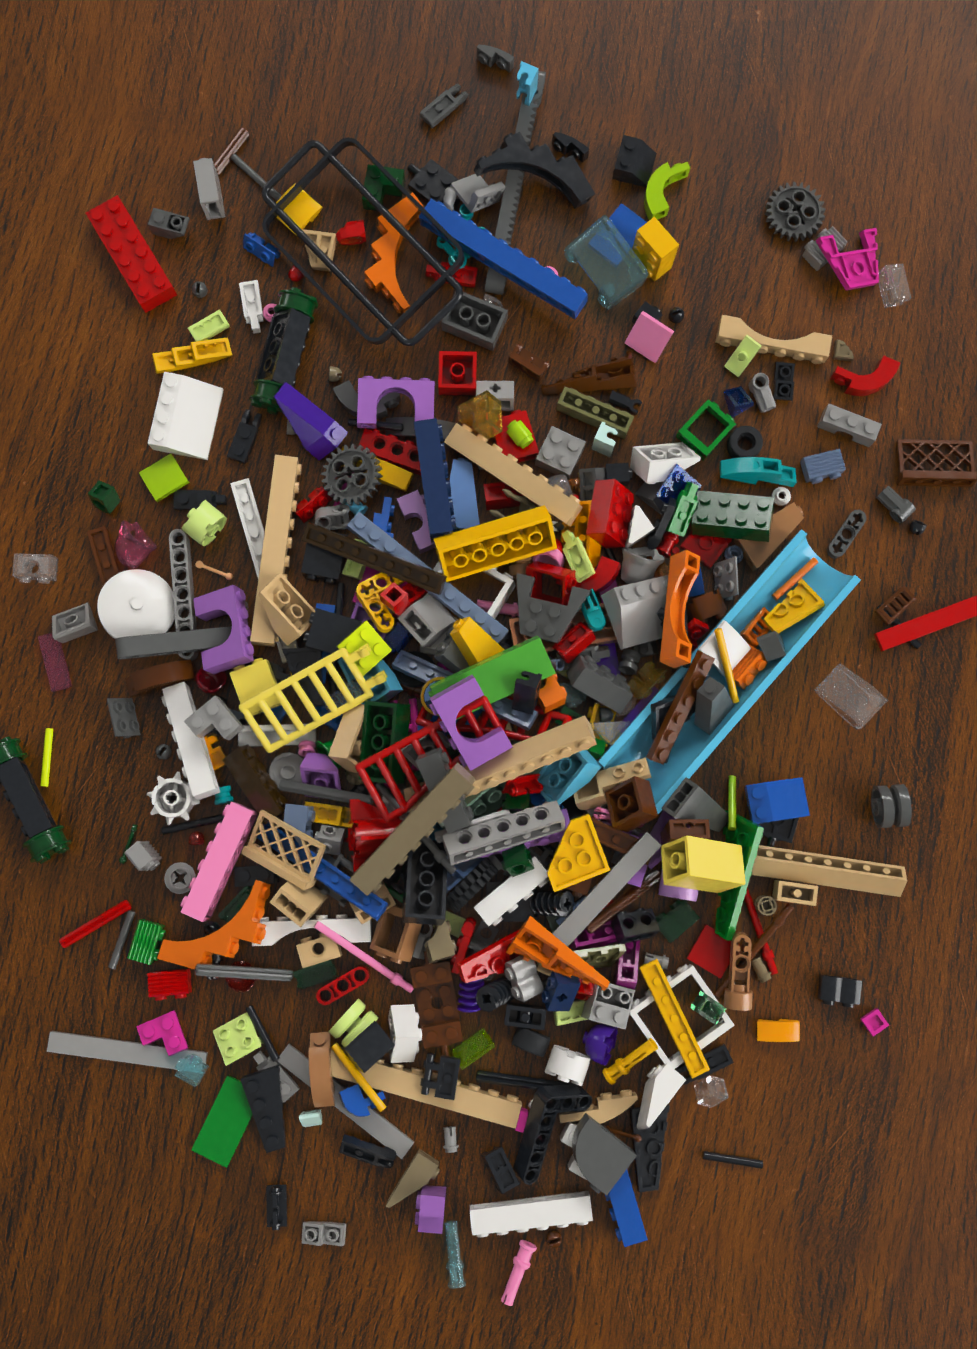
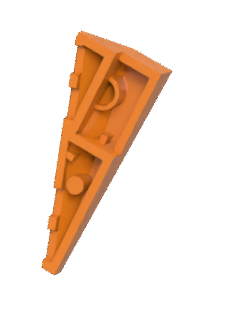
(540, 945)

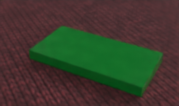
(224, 1123)

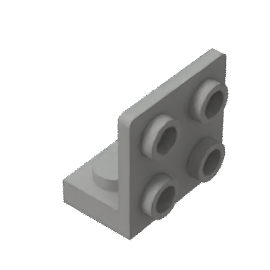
(477, 193)

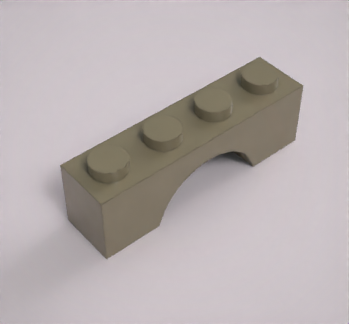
(440, 945)

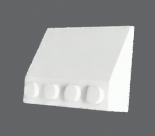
(185, 416)

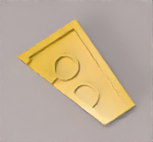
(795, 607)

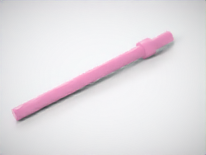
(395, 978)

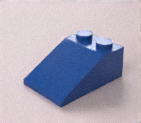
(776, 800)

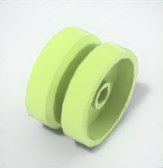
(352, 1022)

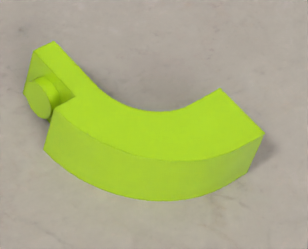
(654, 199)

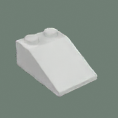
(656, 461)
(658, 1091)

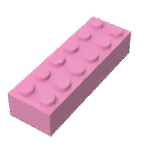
(219, 862)

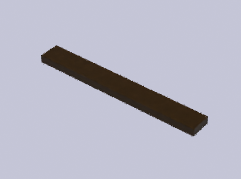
(374, 558)

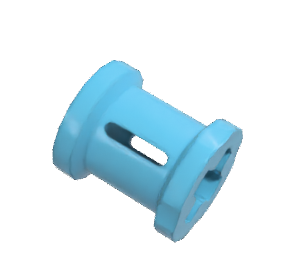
(358, 508)

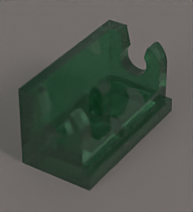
(235, 905)
(315, 974)

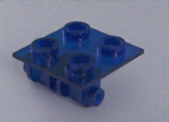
(675, 483)

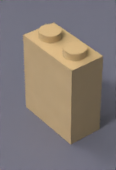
(298, 903)

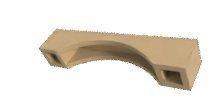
(811, 347)

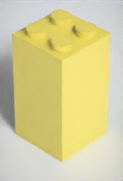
(702, 864)

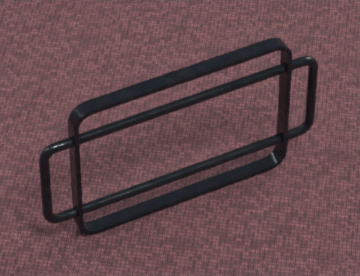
(330, 156)

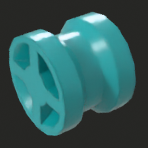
(224, 796)

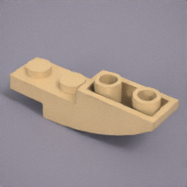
(607, 1107)

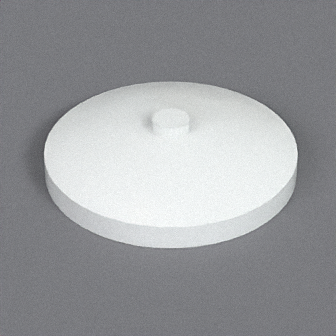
(136, 604)

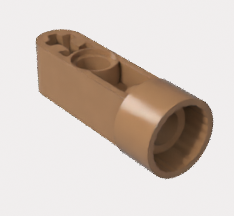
(737, 994)

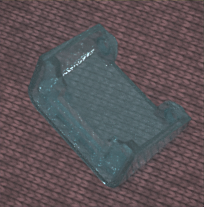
(607, 261)

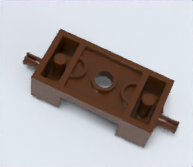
(443, 1024)

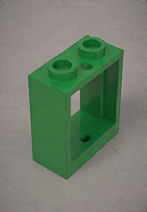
(694, 443)

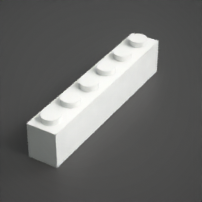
(191, 749)
(531, 1213)

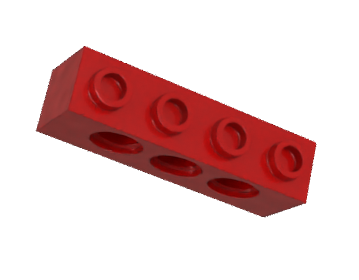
(373, 436)

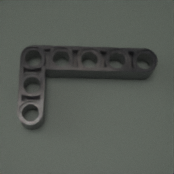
(540, 1123)

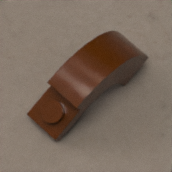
(159, 676)

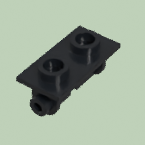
(276, 1206)

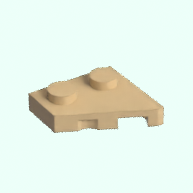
(326, 242)

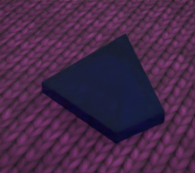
(737, 400)

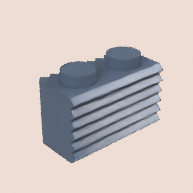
(822, 466)

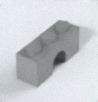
(861, 428)

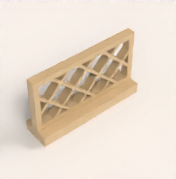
(279, 865)

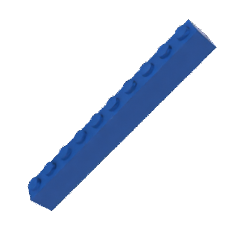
(506, 260)

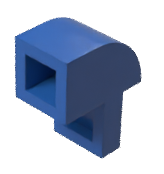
(355, 1103)

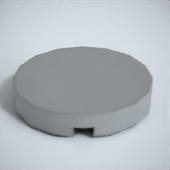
(286, 767)

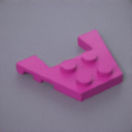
(853, 268)

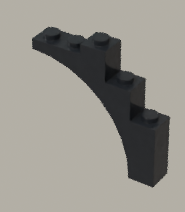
(539, 160)

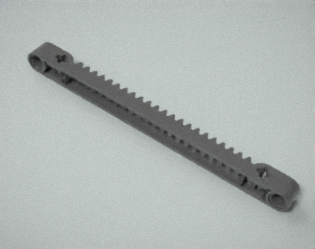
(495, 281)

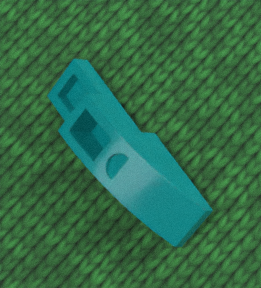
(758, 468)

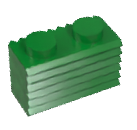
(146, 941)

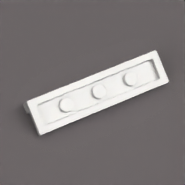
(247, 735)

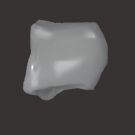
(636, 566)

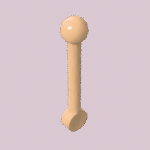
(199, 564)

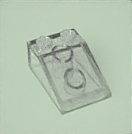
(850, 696)

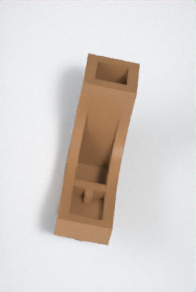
(320, 1070)

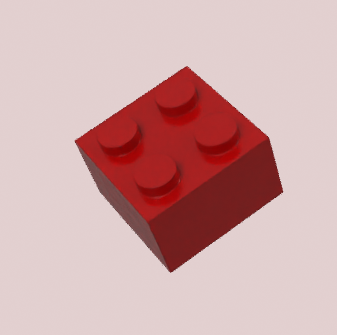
(457, 373)

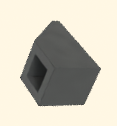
(167, 224)

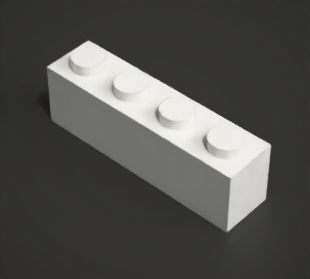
(510, 892)

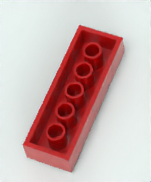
(131, 253)

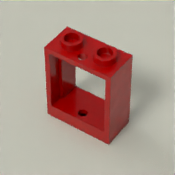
(537, 568)

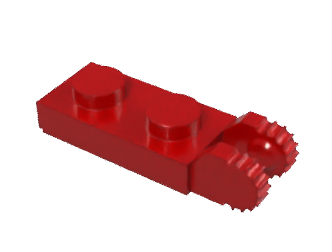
(463, 942)

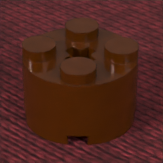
(706, 606)

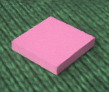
(649, 337)

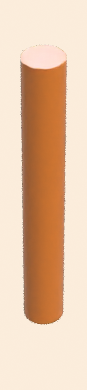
(795, 578)

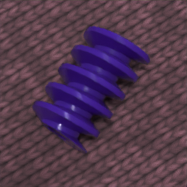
(468, 994)

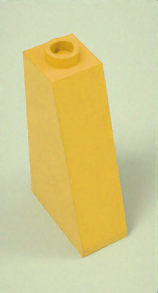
(473, 641)

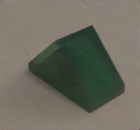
(708, 1007)

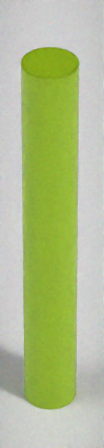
(732, 803)

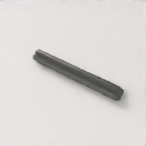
(322, 792)
(243, 972)

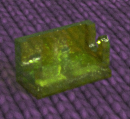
(473, 1048)

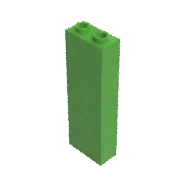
(499, 672)

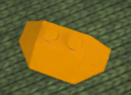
(579, 529)

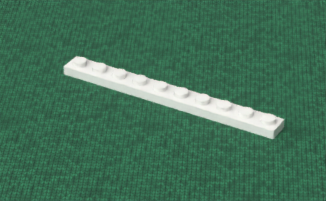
(254, 534)

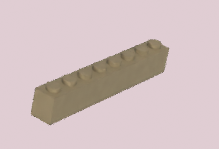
(413, 829)

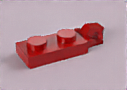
(465, 276)

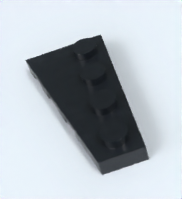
(648, 1150)

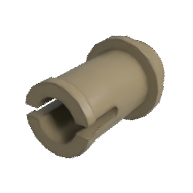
(760, 969)

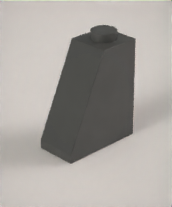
(711, 705)

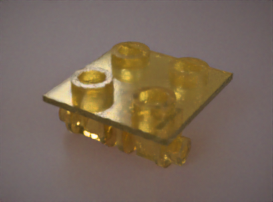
(654, 676)

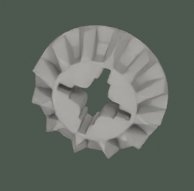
(171, 877)

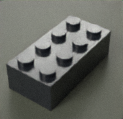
(424, 887)

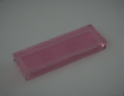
(54, 663)

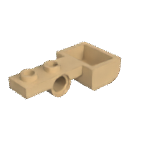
(593, 793)

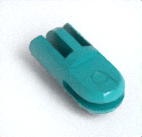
(593, 614)

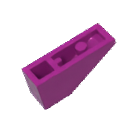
(599, 938)
(627, 966)

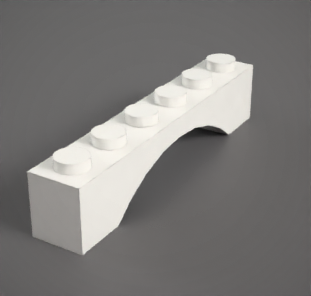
(347, 927)

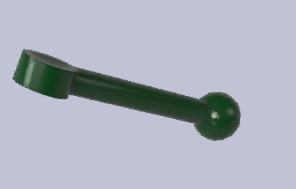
(123, 859)

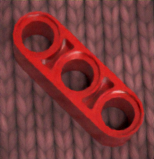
(334, 989)

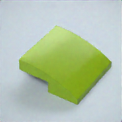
(164, 477)

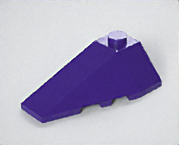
(313, 426)

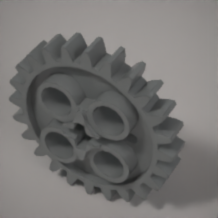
(795, 211)
(349, 458)

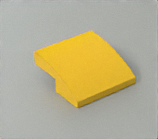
(301, 209)

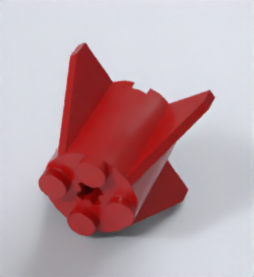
(367, 830)

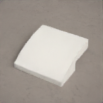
(735, 644)

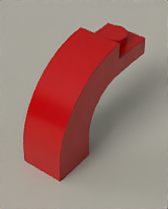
(866, 384)
(604, 576)
(399, 599)

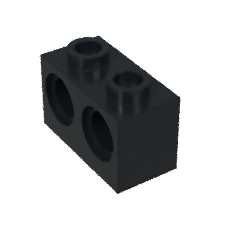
(637, 930)

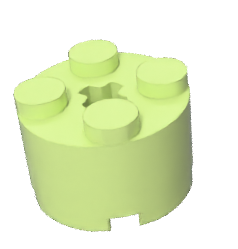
(204, 523)

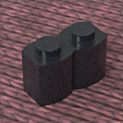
(839, 989)

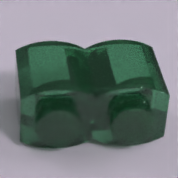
(676, 920)

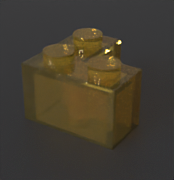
(482, 414)

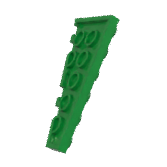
(749, 836)

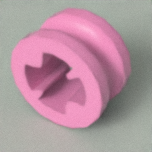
(306, 746)

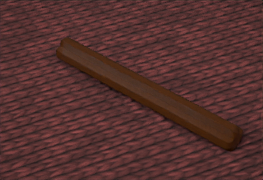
(623, 901)

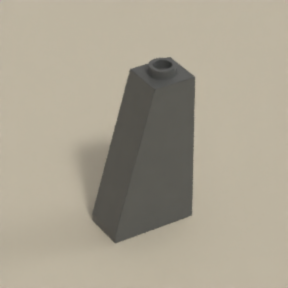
(692, 802)

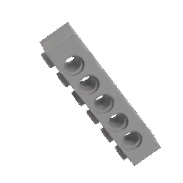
(514, 834)

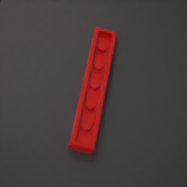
(927, 624)

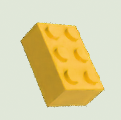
(655, 248)

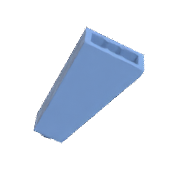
(463, 494)

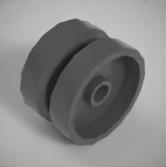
(891, 806)

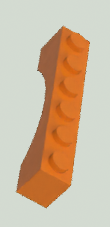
(675, 644)

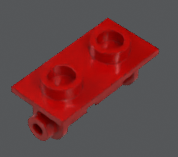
(319, 499)
(522, 785)

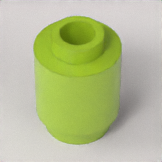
(519, 434)

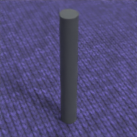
(122, 939)

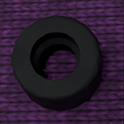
(744, 432)
(531, 1041)

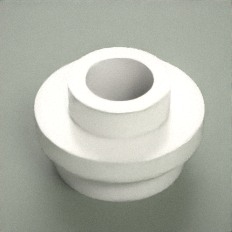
(778, 501)

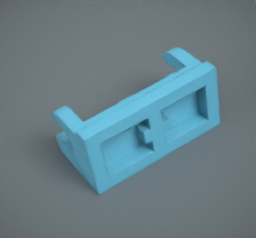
(528, 81)

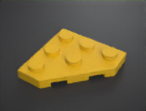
(577, 855)

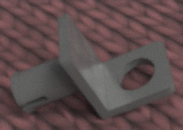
(478, 942)

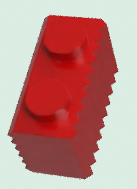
(169, 982)

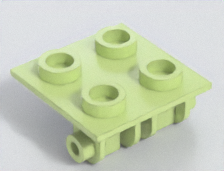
(237, 1038)

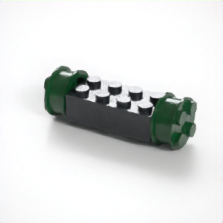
(283, 347)
(29, 804)

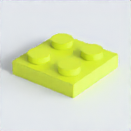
(362, 635)

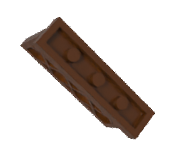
(940, 477)

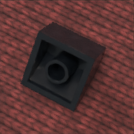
(634, 162)

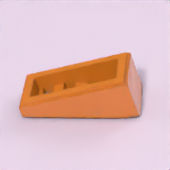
(747, 633)

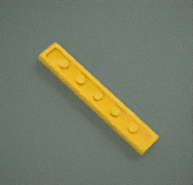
(674, 1018)

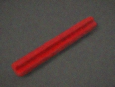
(95, 923)

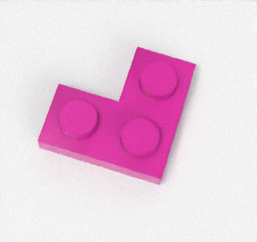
(166, 1028)

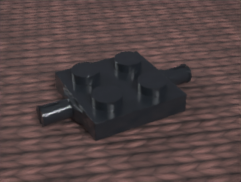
(431, 181)
(779, 831)

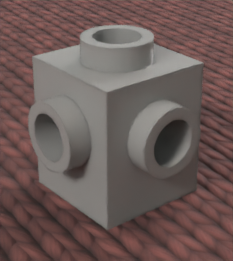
(331, 837)

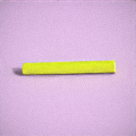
(46, 757)

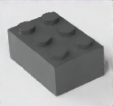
(476, 321)
(599, 683)

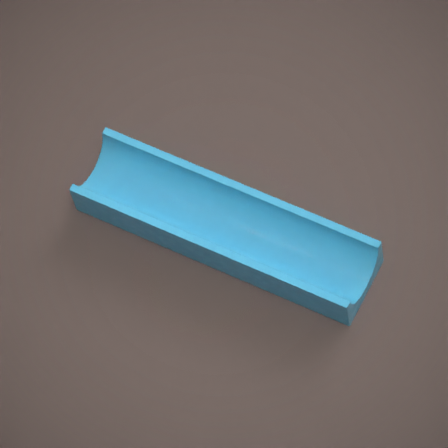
(694, 744)

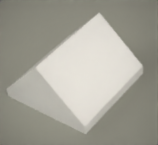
(638, 527)

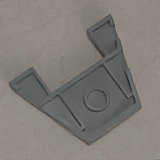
(543, 617)

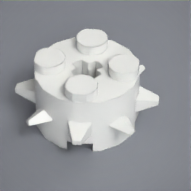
(165, 806)

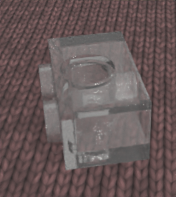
(24, 564)

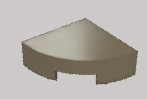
(842, 351)

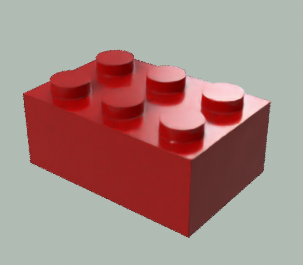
(610, 513)

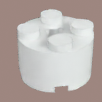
(567, 1065)

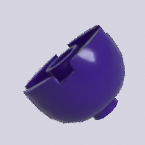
(600, 1042)

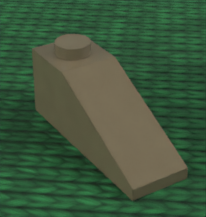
(418, 1174)

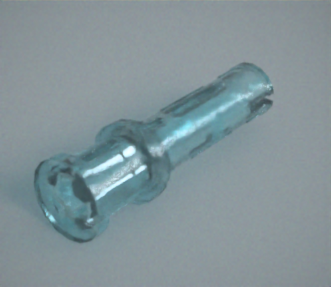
(455, 1264)

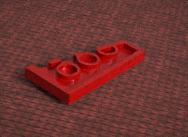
(487, 961)

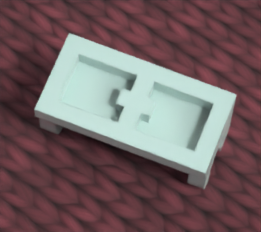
(601, 442)

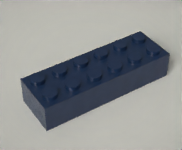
(433, 475)

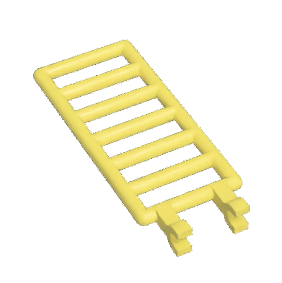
(349, 659)

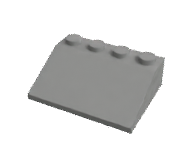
(635, 609)

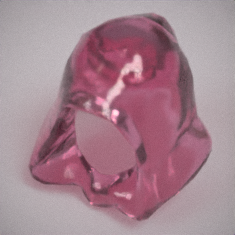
(133, 549)

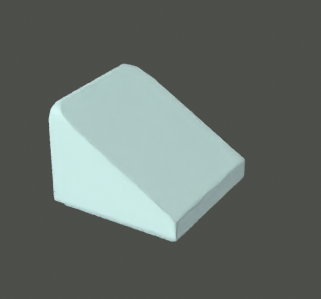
(311, 1118)

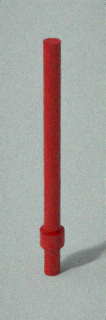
(766, 953)

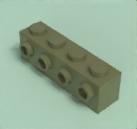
(593, 411)

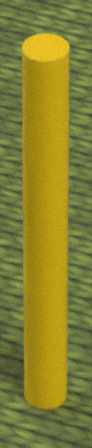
(726, 665)
(358, 1077)

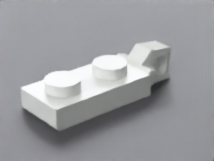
(252, 304)

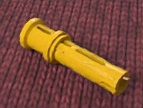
(623, 1066)

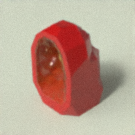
(352, 233)

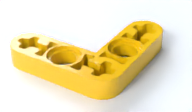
(373, 597)

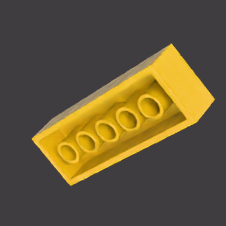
(495, 543)

